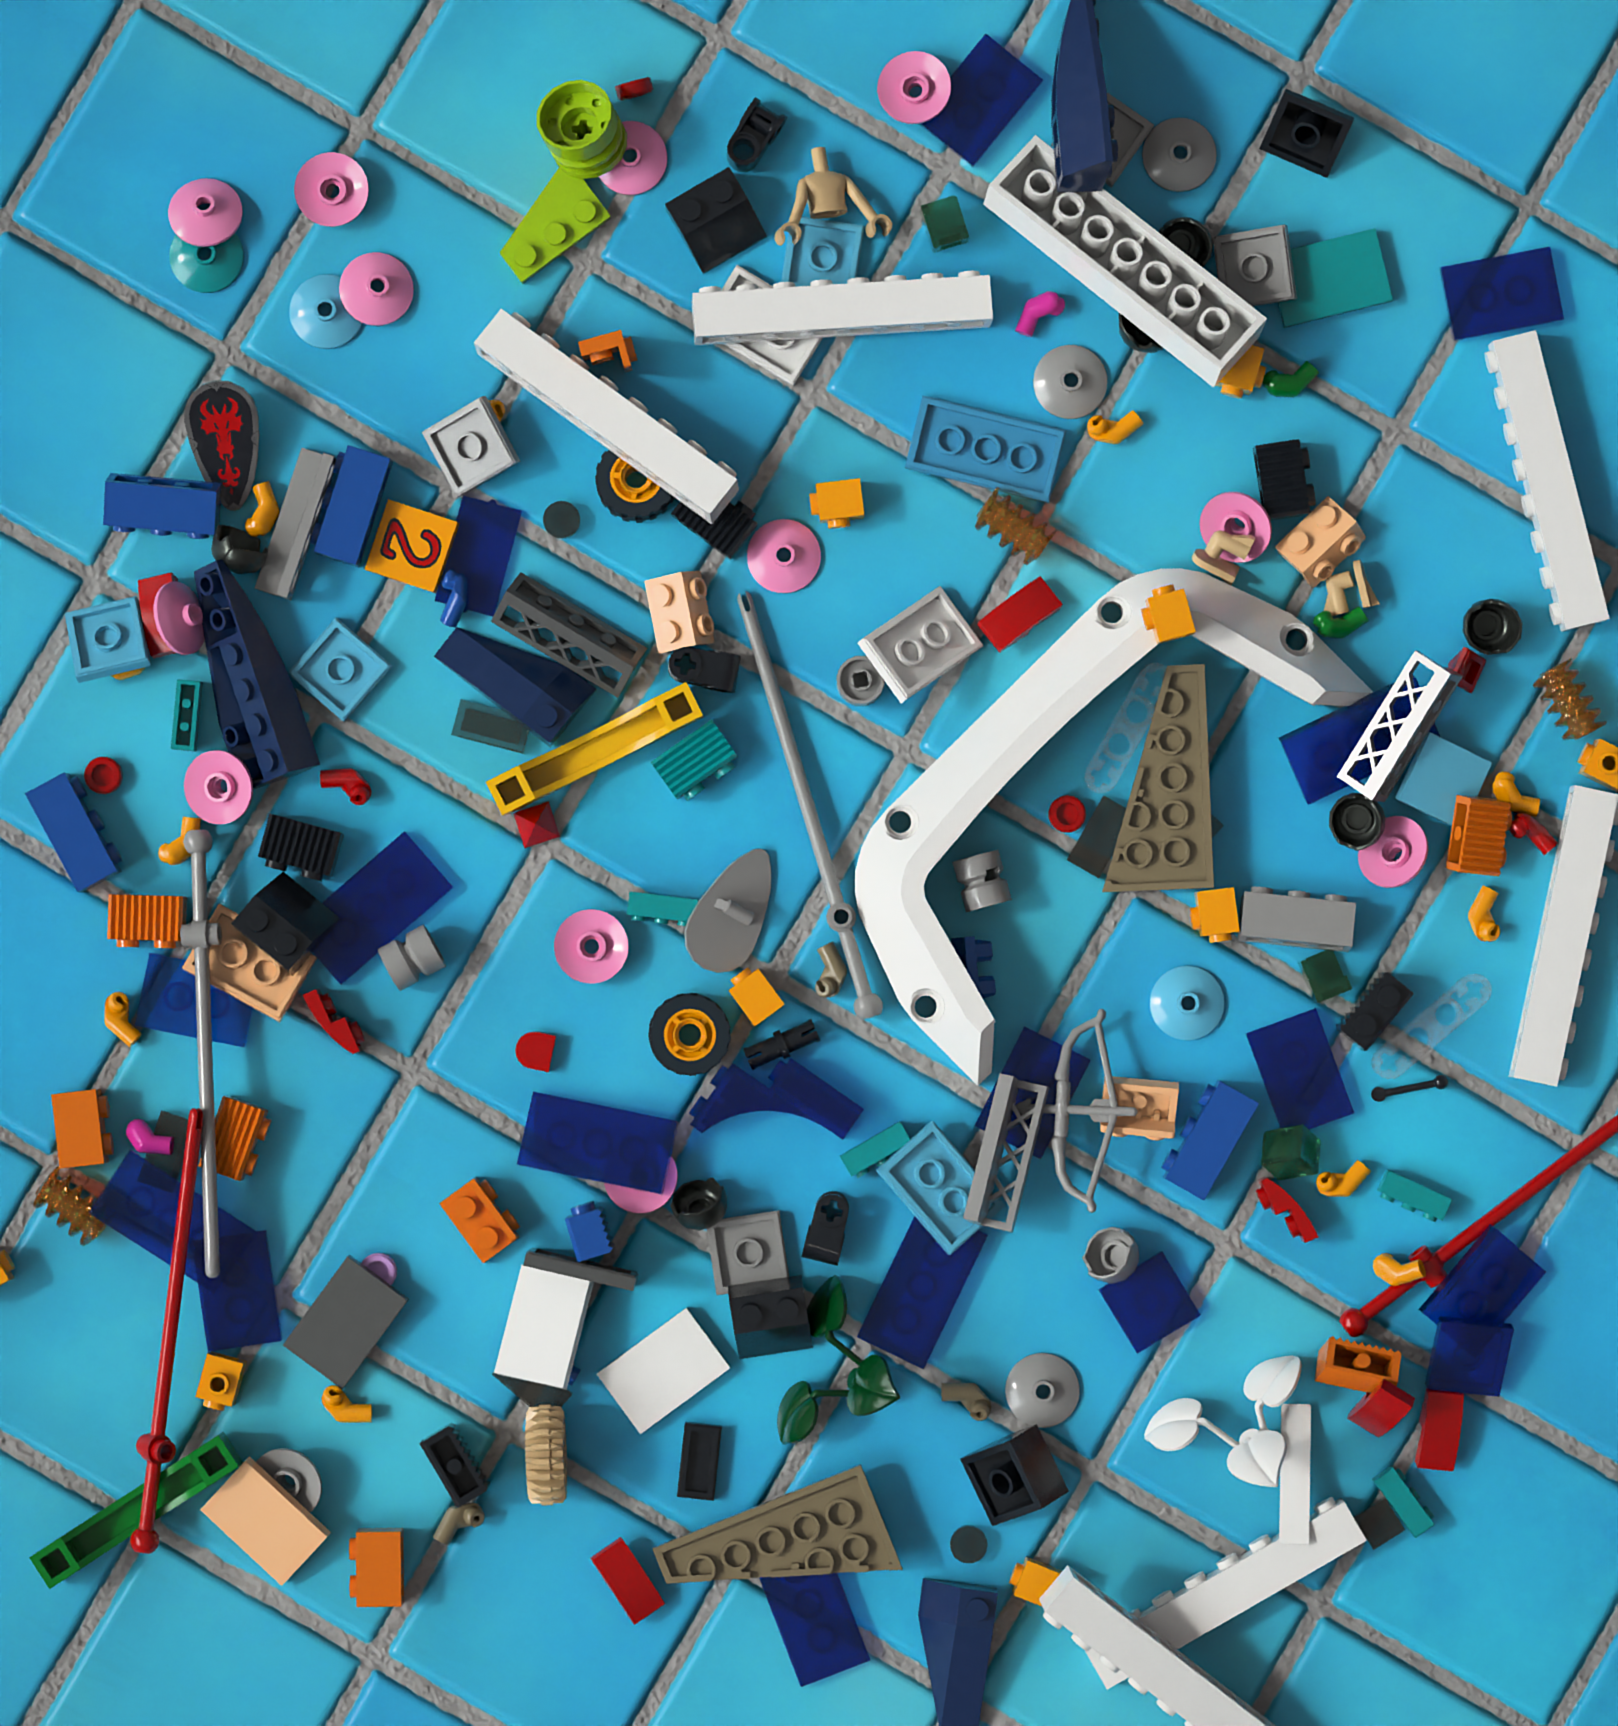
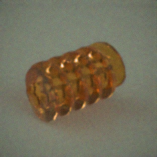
(1013, 527)
(1568, 701)
(69, 1206)

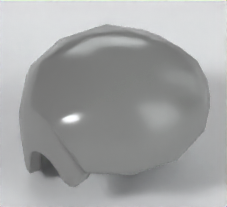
(1111, 1255)

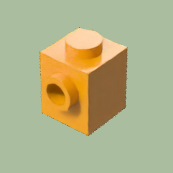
(1244, 374)
(837, 502)
(1168, 614)
(1600, 763)
(1215, 914)
(220, 1380)

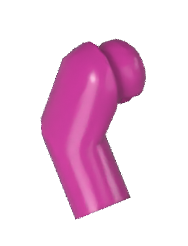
(1036, 308)
(145, 1141)

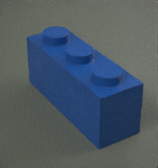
(162, 505)
(351, 505)
(75, 831)
(1209, 1139)

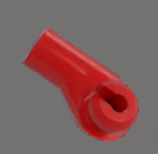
(350, 781)
(1526, 825)

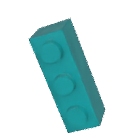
(186, 715)
(660, 907)
(875, 1150)
(1414, 1196)
(1404, 1501)

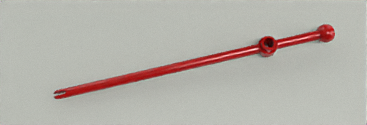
(1356, 1321)
(155, 1446)

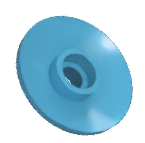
(316, 329)
(1167, 998)

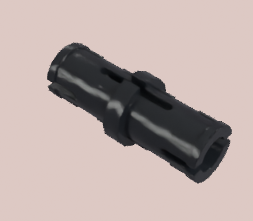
(781, 1044)

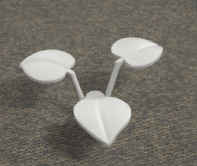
(1259, 1452)

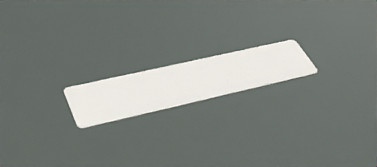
(1295, 1474)

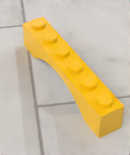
(595, 749)

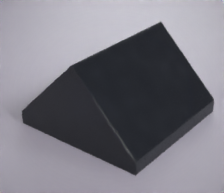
(1306, 133)

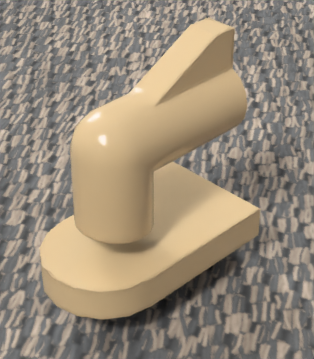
(1210, 557)
(1335, 585)

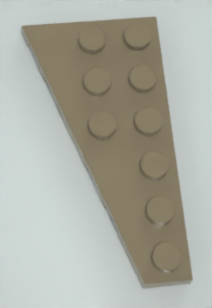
(1168, 813)
(801, 1533)

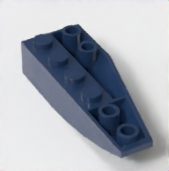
(1080, 105)
(250, 683)

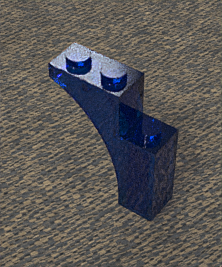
(793, 1092)

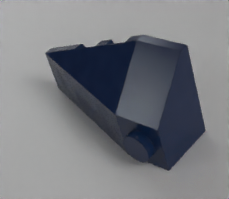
(524, 685)
(957, 1643)

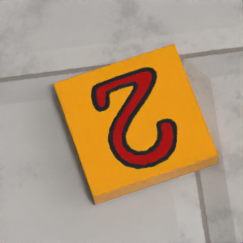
(412, 546)

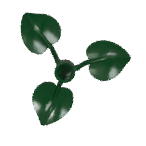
(868, 1385)

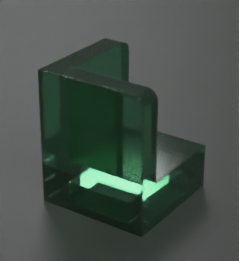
(944, 224)
(1323, 976)
(1291, 1152)

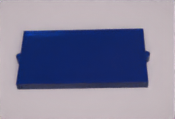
(481, 552)

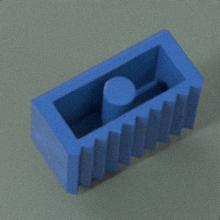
(588, 1231)

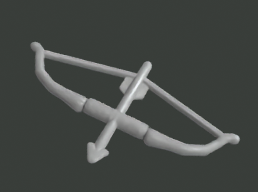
(1099, 1110)

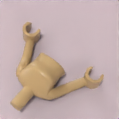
(825, 196)

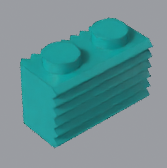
(695, 760)

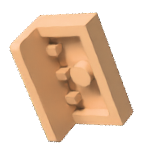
(1321, 542)
(679, 611)
(1155, 1106)

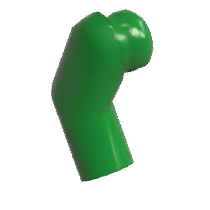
(1289, 384)
(1339, 627)

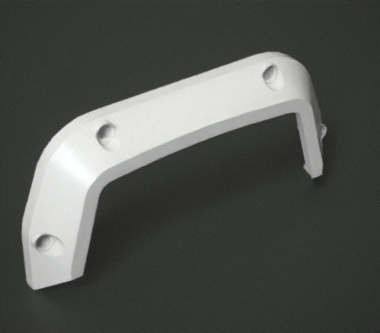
(1006, 736)

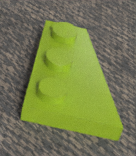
(553, 225)

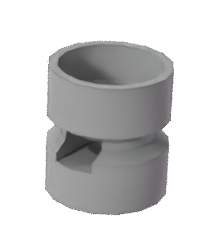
(859, 681)
(982, 880)
(412, 957)

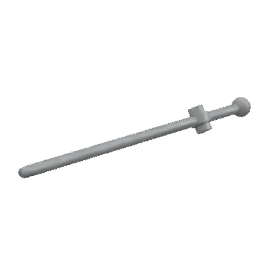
(201, 936)
(867, 1003)

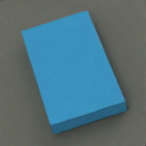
(985, 449)

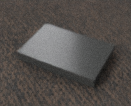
(583, 1270)
(345, 1321)

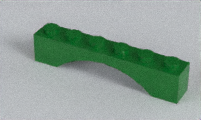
(122, 1517)

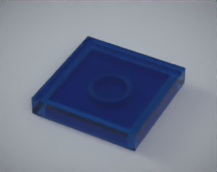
(1150, 1302)
(1469, 1356)

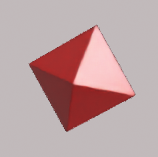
(1469, 666)
(536, 824)

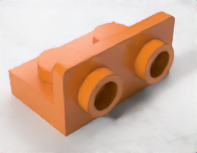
(600, 349)
(480, 1219)

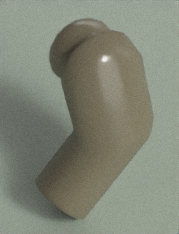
(833, 973)
(971, 1397)
(454, 1518)

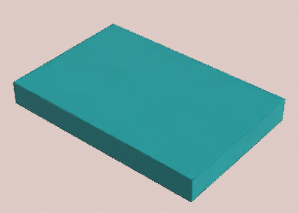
(1336, 278)

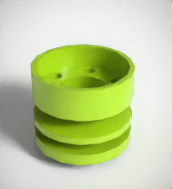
(581, 129)

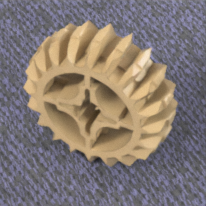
(546, 1454)

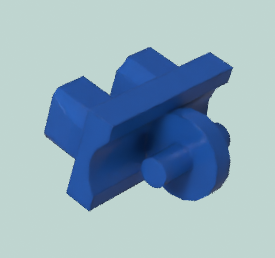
(973, 951)

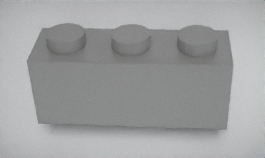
(1297, 920)

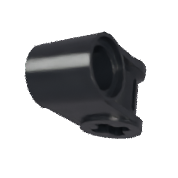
(756, 129)
(712, 669)
(825, 1234)

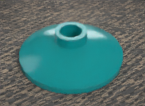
(210, 274)

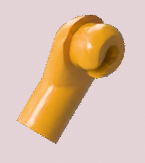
(266, 512)
(1507, 791)
(174, 852)
(1481, 917)
(1396, 1273)

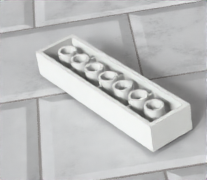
(1126, 264)

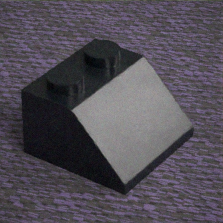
(715, 220)
(285, 922)
(770, 1317)
(1014, 1475)

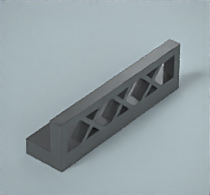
(571, 628)

